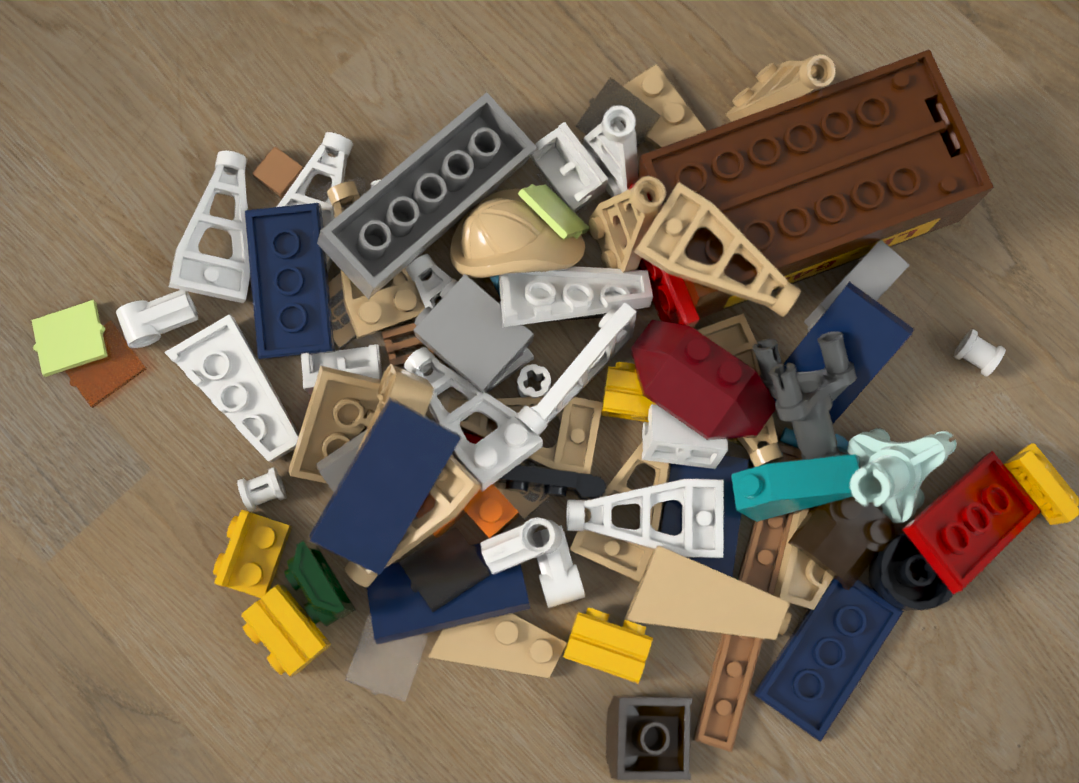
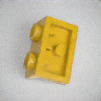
(1044, 485)
(251, 554)

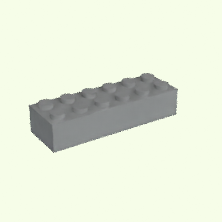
(426, 195)

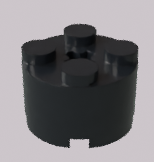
(893, 581)

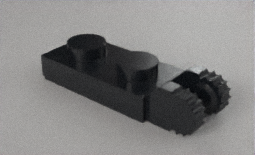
(554, 482)

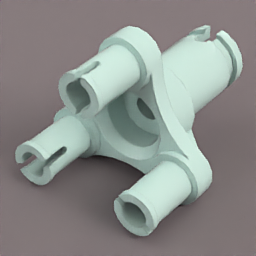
(896, 470)

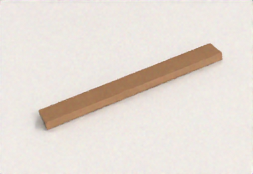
(736, 654)

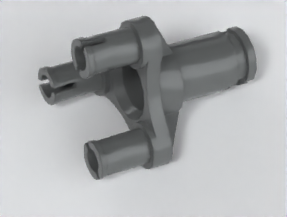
(809, 395)

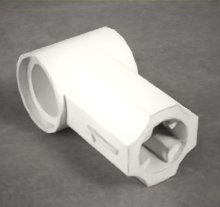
(145, 320)
(518, 545)
(558, 574)

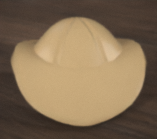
(509, 237)

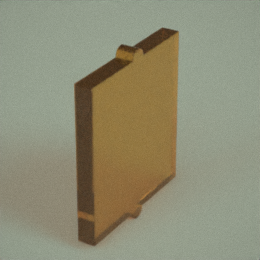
(107, 375)

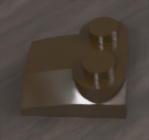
(844, 537)
(648, 738)

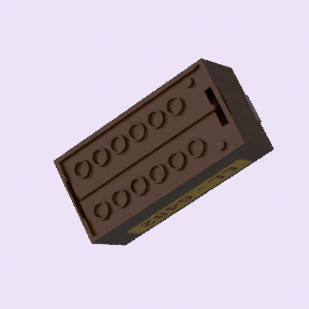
(829, 174)

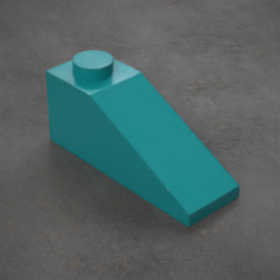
(793, 485)

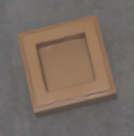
(277, 172)

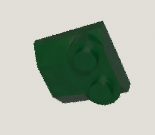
(319, 584)

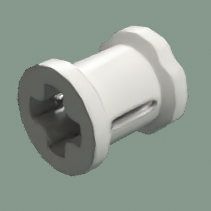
(979, 352)
(538, 373)
(252, 493)

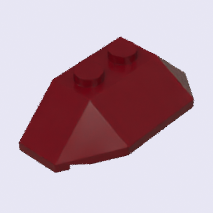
(700, 382)

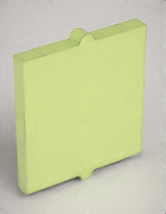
(554, 211)
(69, 338)

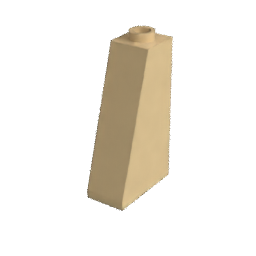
(699, 598)

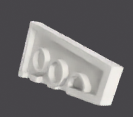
(570, 293)
(234, 381)

